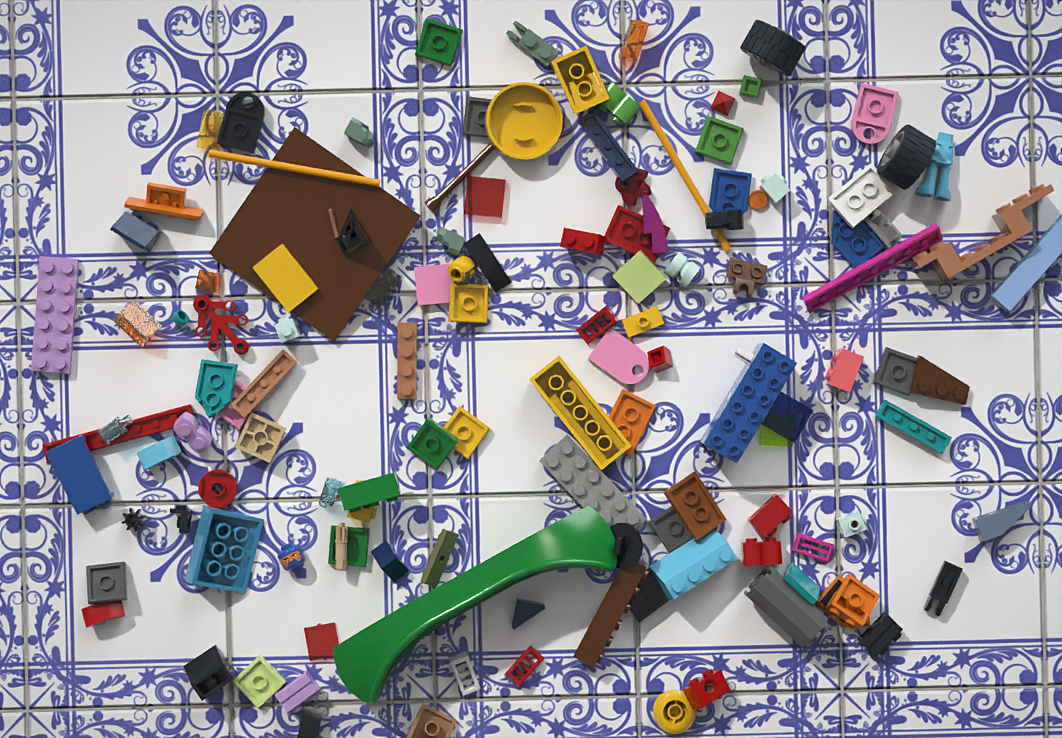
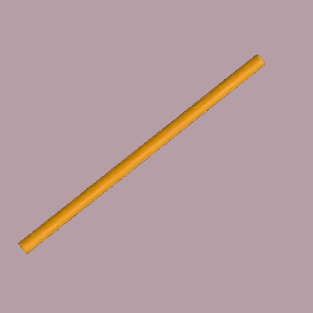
(294, 168)
(681, 169)

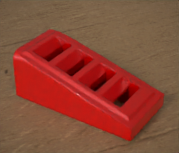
(609, 313)
(534, 653)

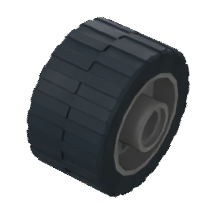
(772, 47)
(906, 157)

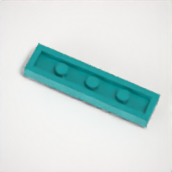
(913, 426)

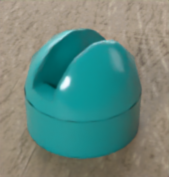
(180, 318)

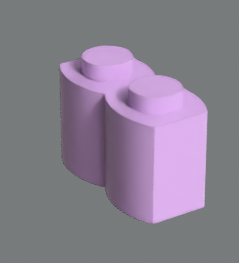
(196, 435)

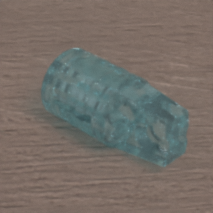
(115, 428)

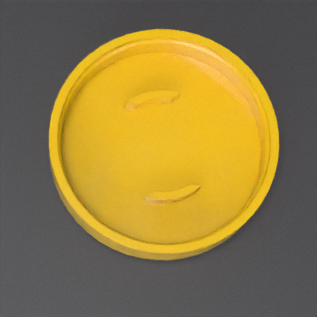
(523, 121)

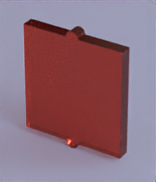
(321, 640)

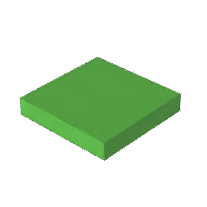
(719, 140)

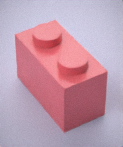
(844, 369)

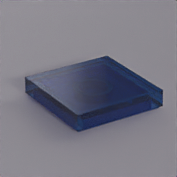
(787, 417)

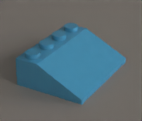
(224, 549)

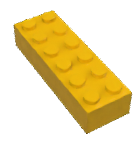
(580, 412)

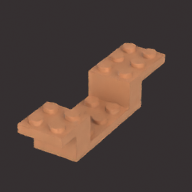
(1010, 223)

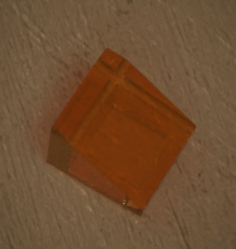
(208, 281)

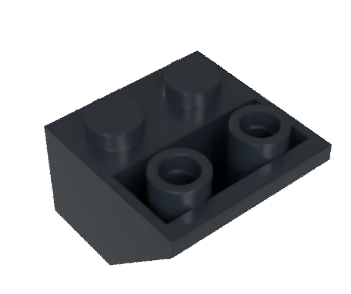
(209, 672)

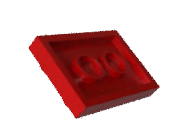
(627, 232)

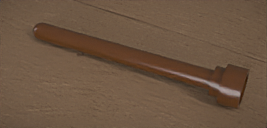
(434, 202)

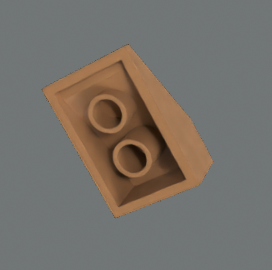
(431, 724)

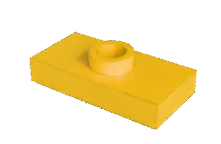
(642, 321)

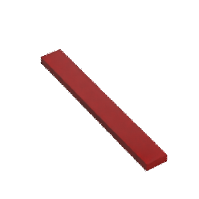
(138, 428)

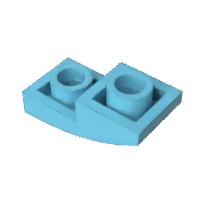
(159, 452)

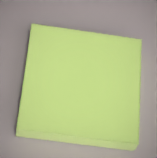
(639, 276)
(259, 681)

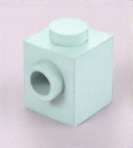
(774, 187)
(287, 329)
(851, 523)

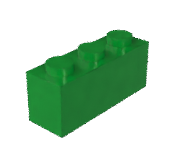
(370, 492)

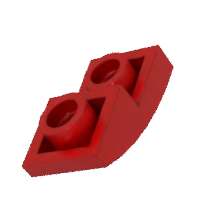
(100, 613)

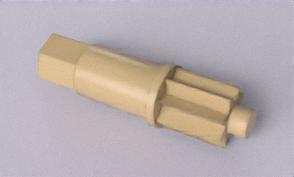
(341, 546)

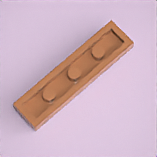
(407, 361)
(263, 383)

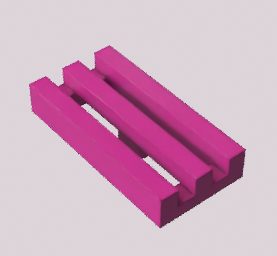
(797, 542)

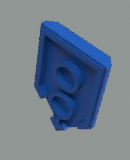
(729, 190)
(855, 244)

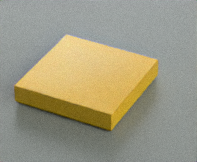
(468, 303)
(467, 429)

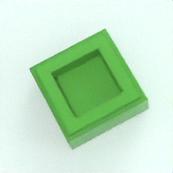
(750, 86)

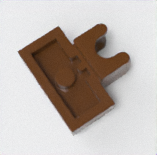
(746, 275)

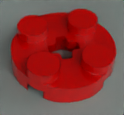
(226, 481)

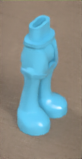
(943, 158)

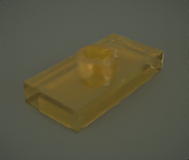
(209, 129)

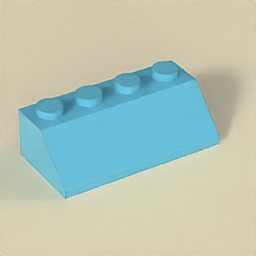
(692, 563)

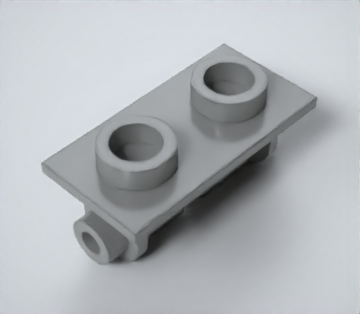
(877, 222)

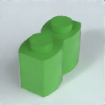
(619, 105)

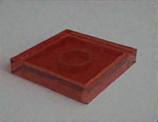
(484, 196)

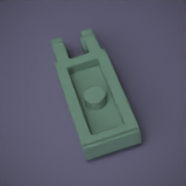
(534, 44)

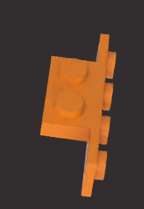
(165, 200)

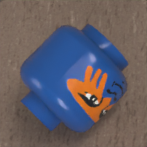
(291, 557)

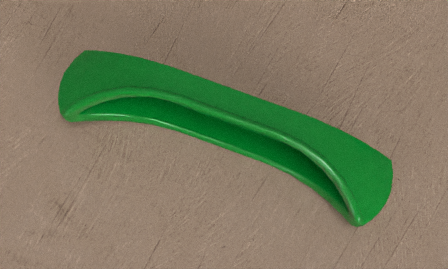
(373, 653)

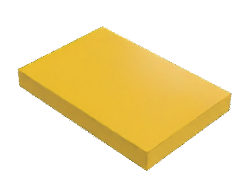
(285, 278)

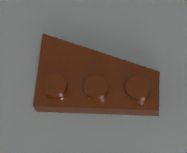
(936, 383)

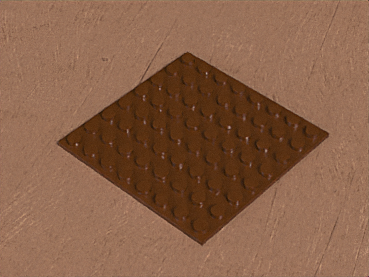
(294, 212)

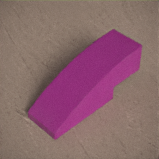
(653, 226)

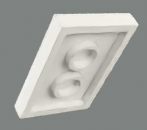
(861, 195)

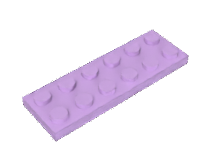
(55, 314)

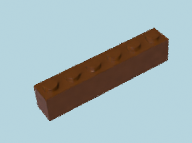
(609, 613)

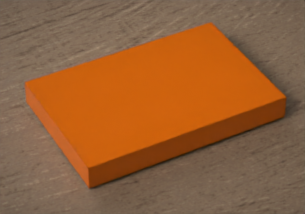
(631, 417)

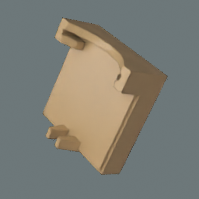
(260, 437)

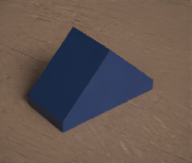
(389, 561)
(525, 610)

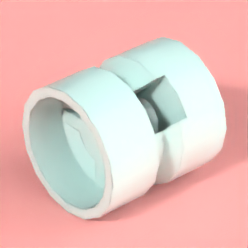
(682, 269)

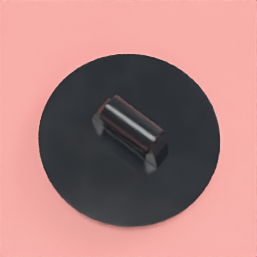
(627, 545)

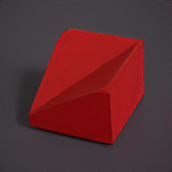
(660, 359)

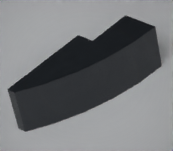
(487, 262)

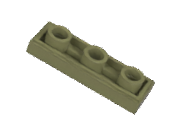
(439, 557)

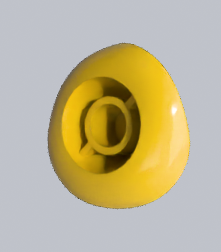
(673, 712)

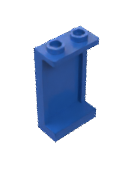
(79, 475)

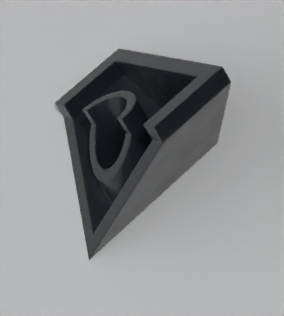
(352, 235)

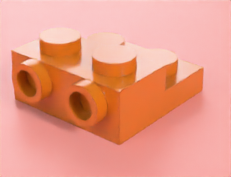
(852, 602)

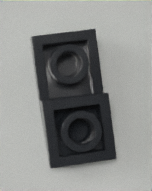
(310, 722)

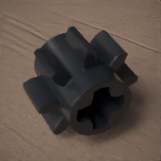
(133, 514)

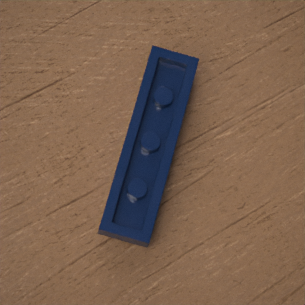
(608, 146)

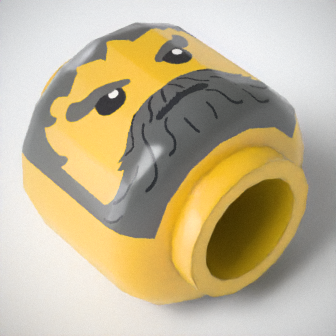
(461, 269)

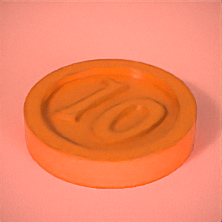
(757, 199)

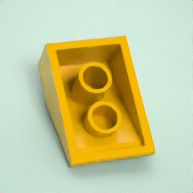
(580, 80)

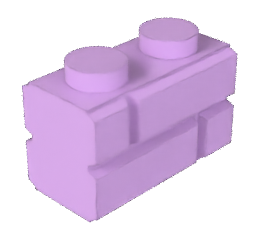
(297, 692)

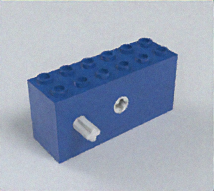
(747, 400)

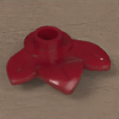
(635, 189)

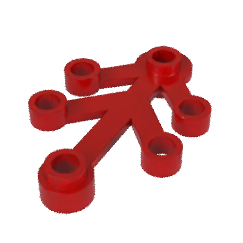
(218, 322)

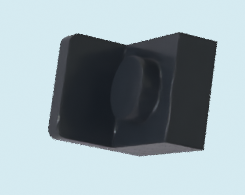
(184, 520)

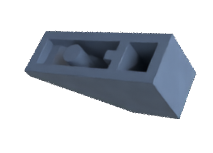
(998, 522)

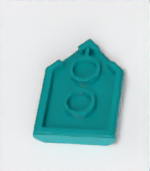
(215, 385)

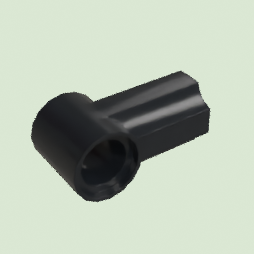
(725, 220)

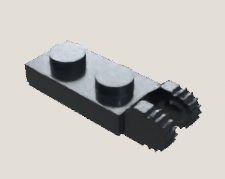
(943, 586)

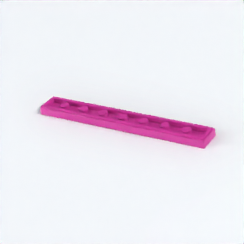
(872, 268)

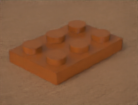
(694, 506)

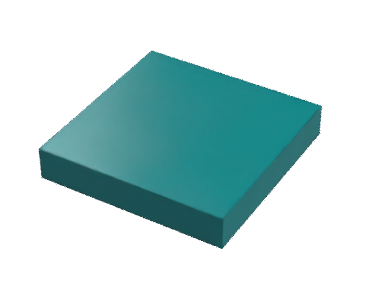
(802, 583)

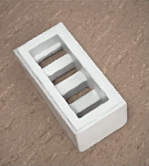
(459, 658)

